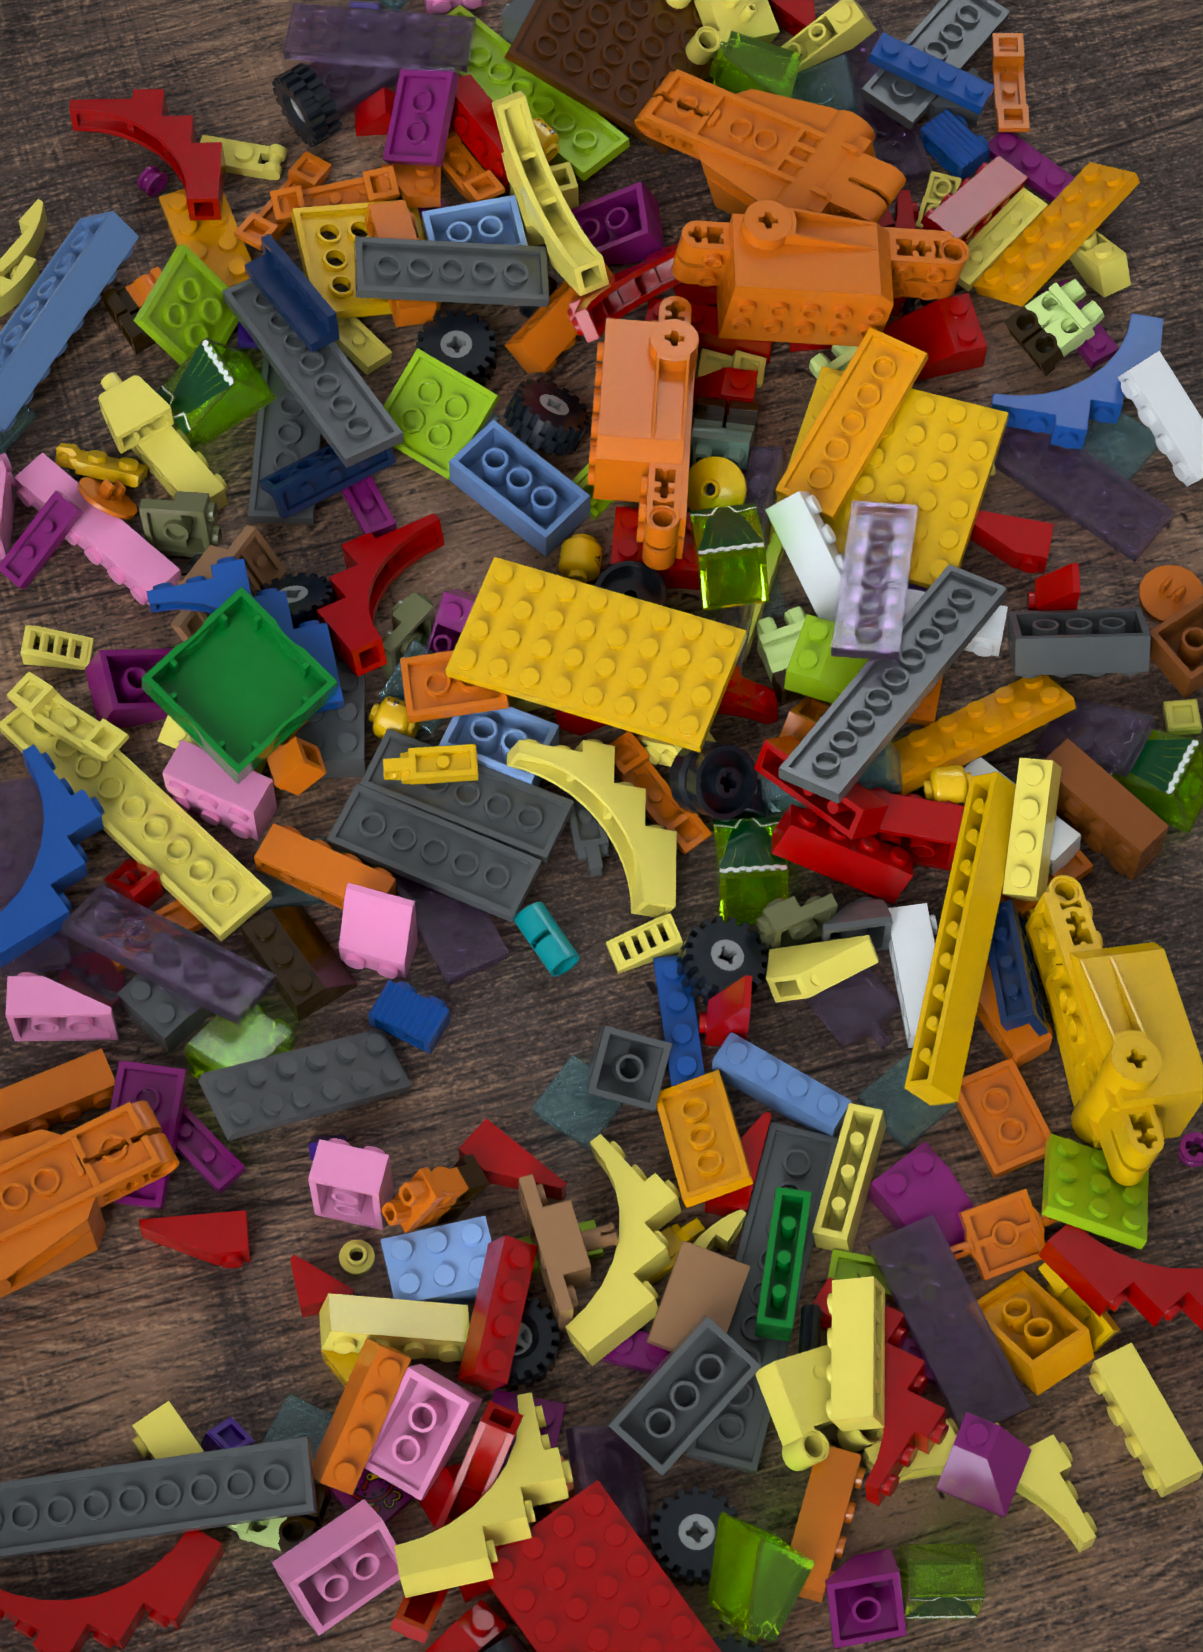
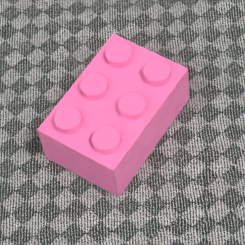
(207, 790)
(350, 1183)
(340, 1567)

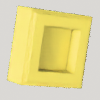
(1182, 717)

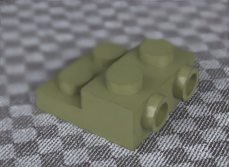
(181, 524)
(411, 621)
(790, 925)

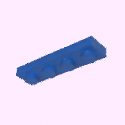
(931, 73)
(678, 1022)

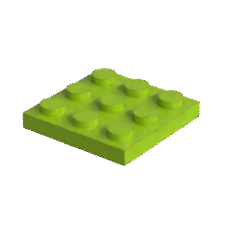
(186, 306)
(437, 411)
(1086, 1195)

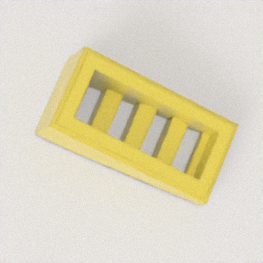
(50, 636)
(640, 933)

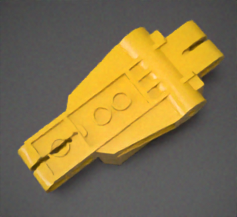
(1118, 1033)

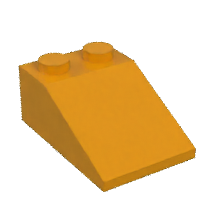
(1036, 1332)

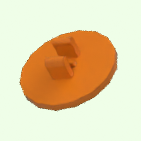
(107, 497)
(1168, 591)

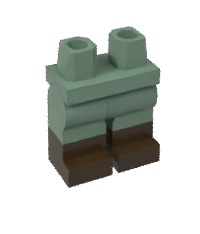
(712, 439)

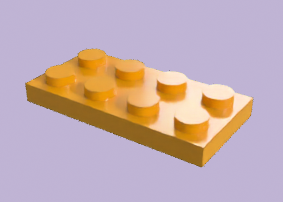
(209, 239)
(703, 1139)

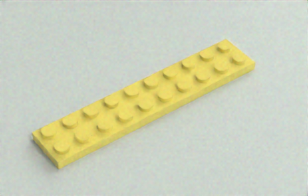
(153, 830)

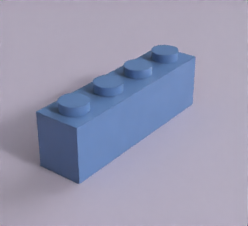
(780, 1086)

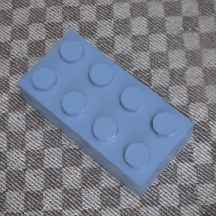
(519, 488)

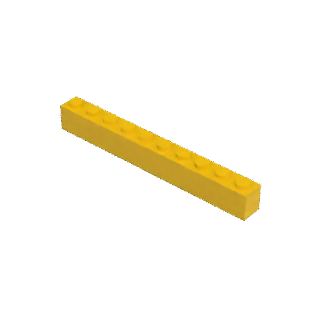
(962, 942)

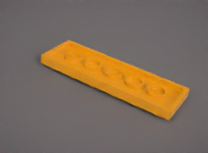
(1056, 234)
(853, 421)
(981, 727)

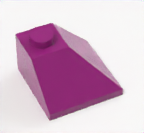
(984, 1465)
(866, 1600)

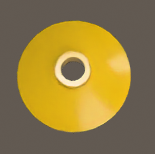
(724, 475)

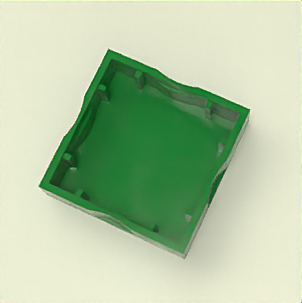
(239, 685)

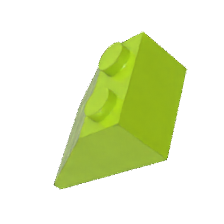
(812, 667)

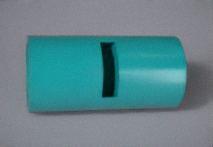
(547, 939)

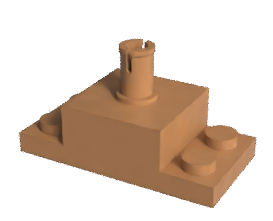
(260, 564)
(560, 1247)

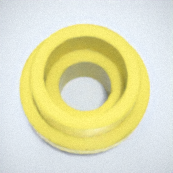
(356, 1267)

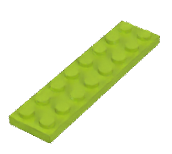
(583, 134)

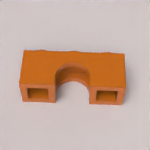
(296, 765)

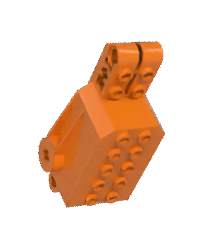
(772, 149)
(812, 272)
(646, 424)
(60, 1182)

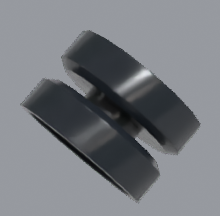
(635, 581)
(713, 782)

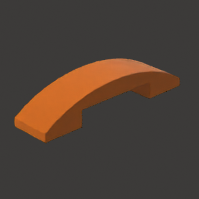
(1009, 83)
(308, 172)
(467, 173)
(373, 187)
(634, 767)

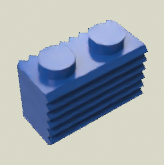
(954, 144)
(410, 1015)

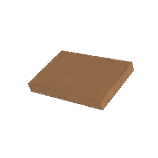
(697, 1286)

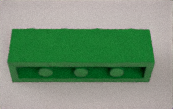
(783, 1264)

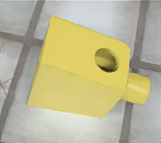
(132, 410)

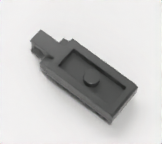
(588, 837)

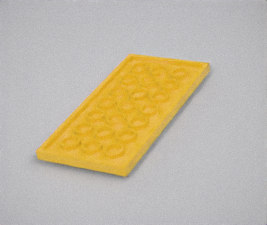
(597, 654)

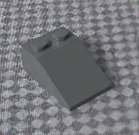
(160, 1012)

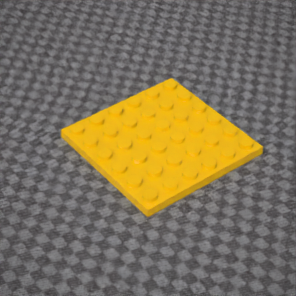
(929, 457)

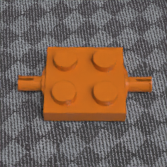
(1002, 1234)

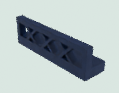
(293, 296)
(318, 478)
(1015, 972)

